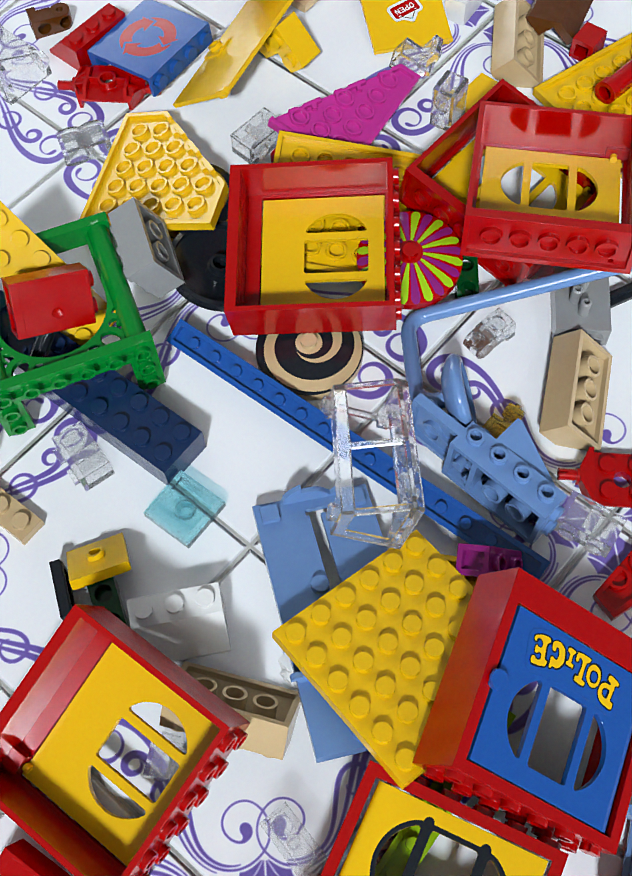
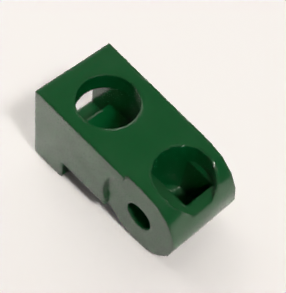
(468, 281)
(107, 594)

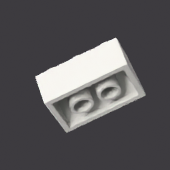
(182, 622)

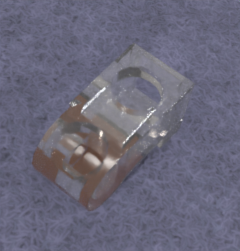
(490, 333)

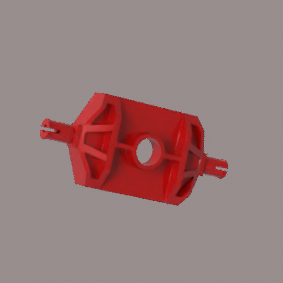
(91, 86)
(597, 477)

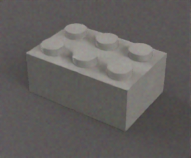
(145, 248)

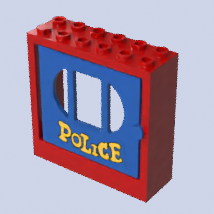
(521, 635)

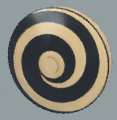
(310, 361)

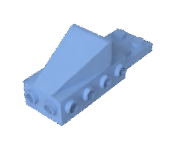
(498, 468)

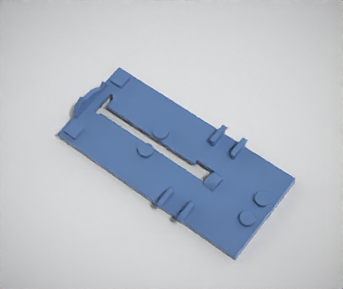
(301, 579)

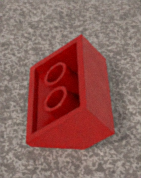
(74, 46)

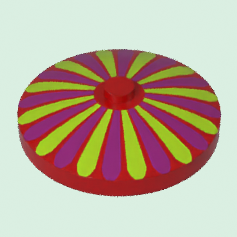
(428, 259)

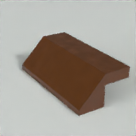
(562, 15)

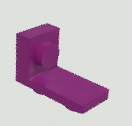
(482, 559)

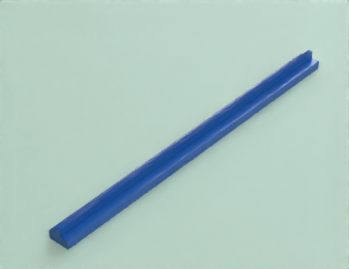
(370, 461)

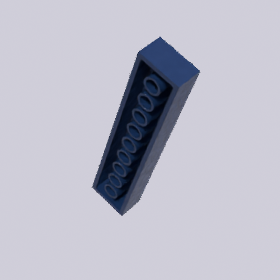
(118, 411)

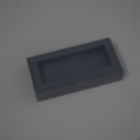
(62, 587)

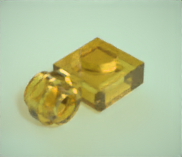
(497, 425)

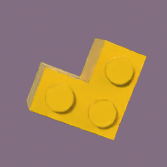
(291, 43)

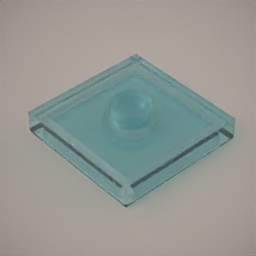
(184, 509)

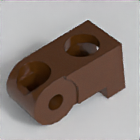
(49, 20)

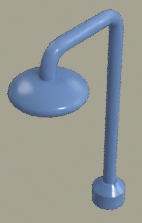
(456, 390)

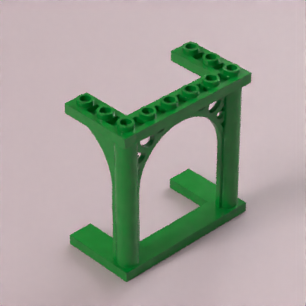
(82, 363)

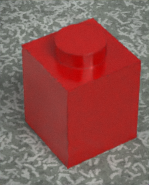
(587, 41)

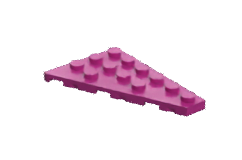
(352, 112)

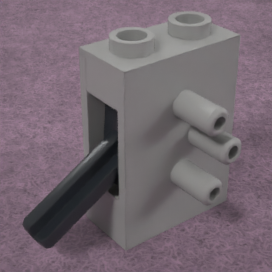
(586, 307)

